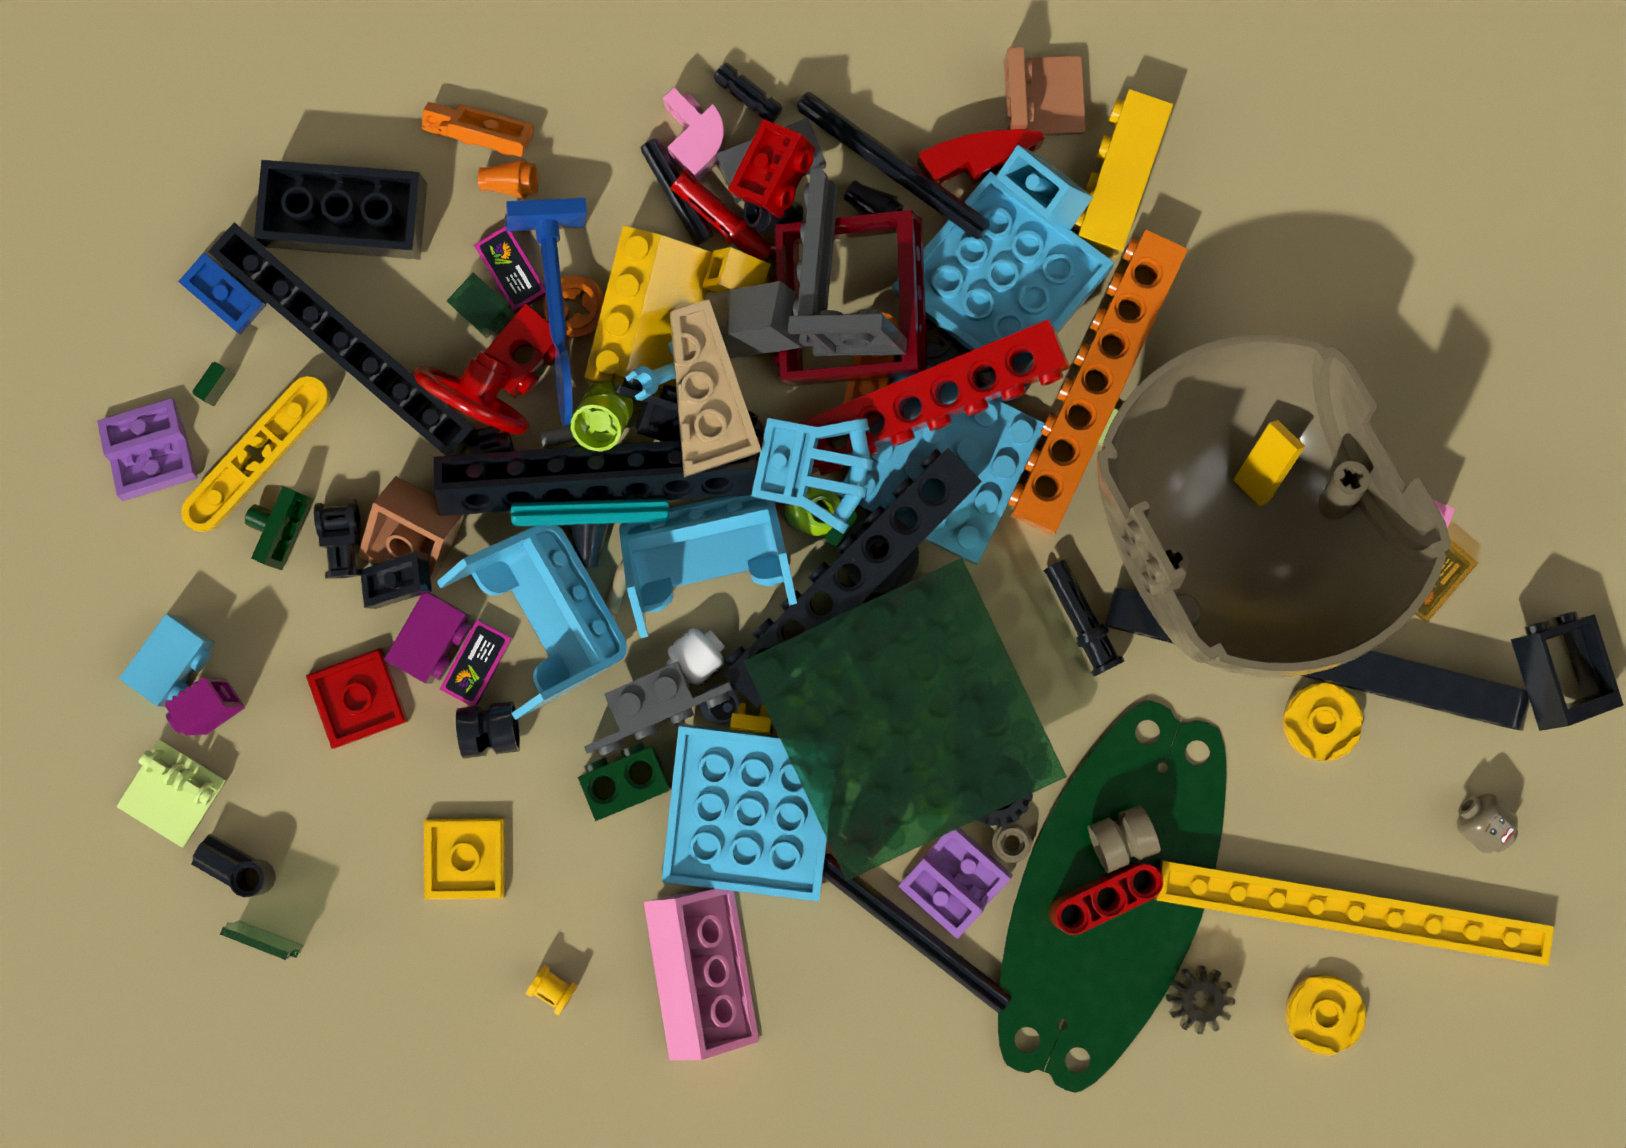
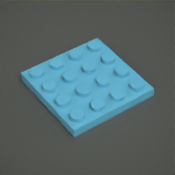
(1009, 276)
(989, 443)
(741, 817)

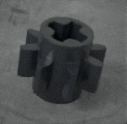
(491, 441)

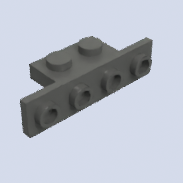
(652, 700)

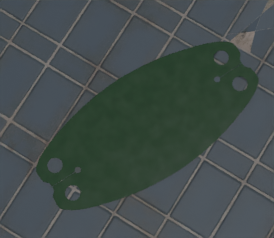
(1121, 969)

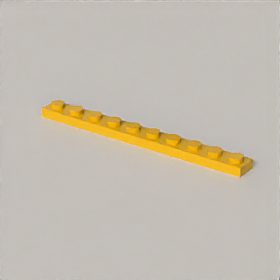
(1355, 913)

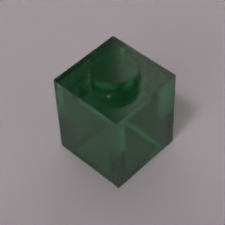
(480, 306)

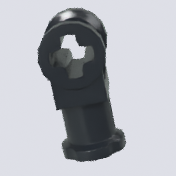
(339, 537)

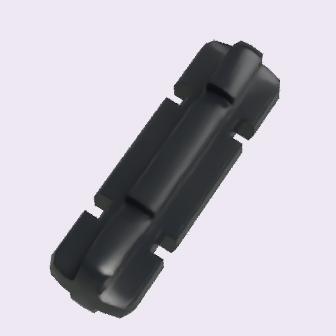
(748, 92)

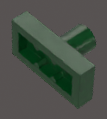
(278, 526)

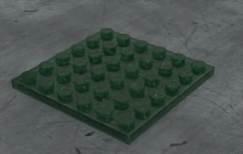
(904, 719)

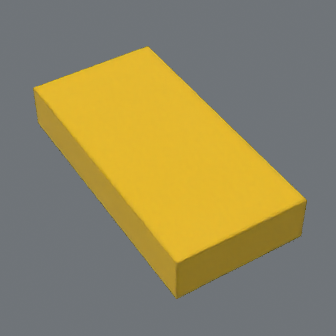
(1269, 462)

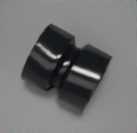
(487, 730)

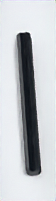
(893, 165)
(917, 936)

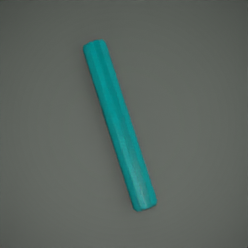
(589, 512)

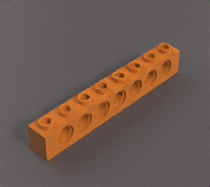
(1163, 261)

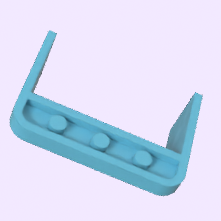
(702, 544)
(558, 603)

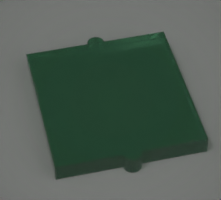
(261, 939)

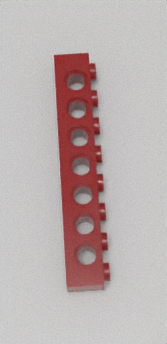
(1048, 364)

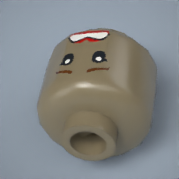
(1487, 823)

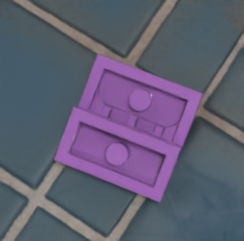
(147, 449)
(955, 881)

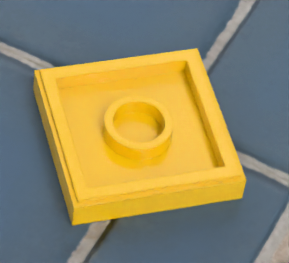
(464, 858)

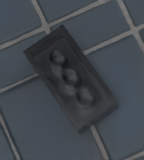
(340, 209)

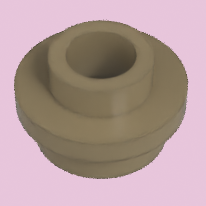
(1018, 853)

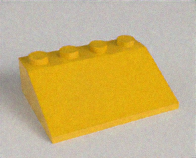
(644, 286)

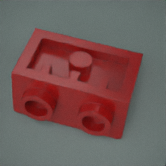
(773, 168)

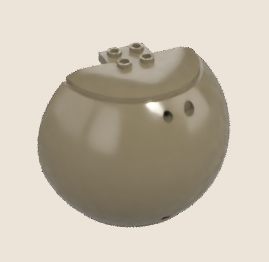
(1280, 584)

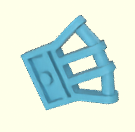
(788, 462)

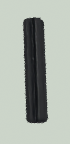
(666, 176)

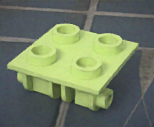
(170, 793)

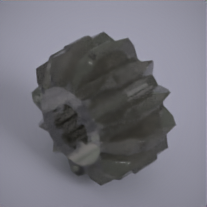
(1208, 985)

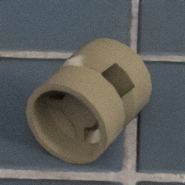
(1122, 839)

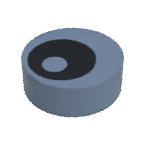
(722, 712)

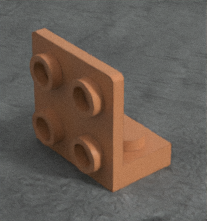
(1044, 93)

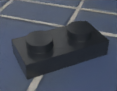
(396, 580)

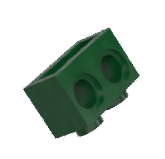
(627, 791)

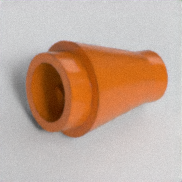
(511, 179)

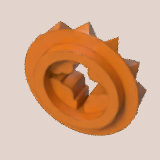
(592, 301)

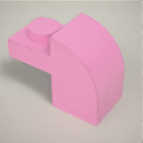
(703, 138)

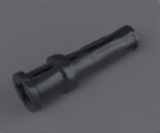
(1090, 633)

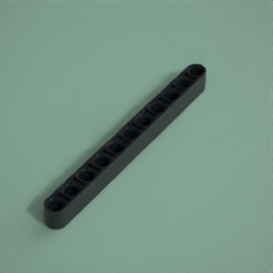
(1374, 674)

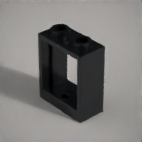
(1589, 663)

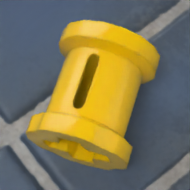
(551, 989)

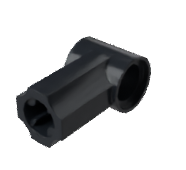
(231, 865)

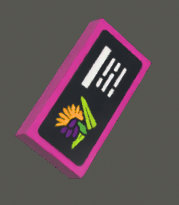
(510, 269)
(476, 663)

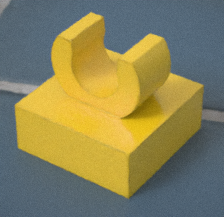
(748, 723)

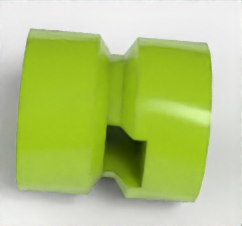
(601, 417)

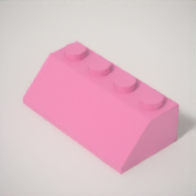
(701, 973)

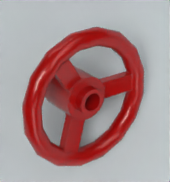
(475, 392)

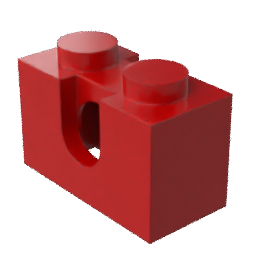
(524, 329)

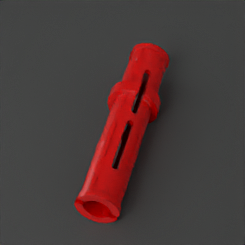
(721, 216)

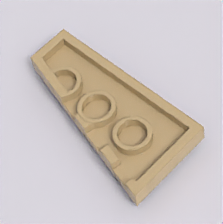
(709, 399)

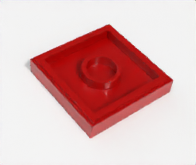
(356, 698)

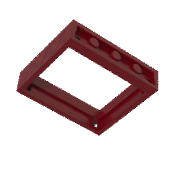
(911, 296)

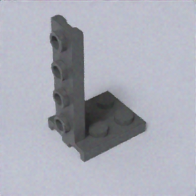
(826, 329)

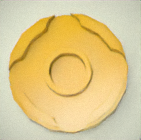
(1322, 721)
(1325, 1014)

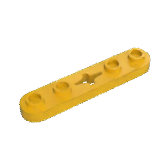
(228, 483)

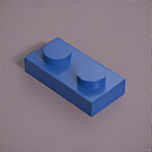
(222, 293)

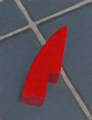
(975, 153)

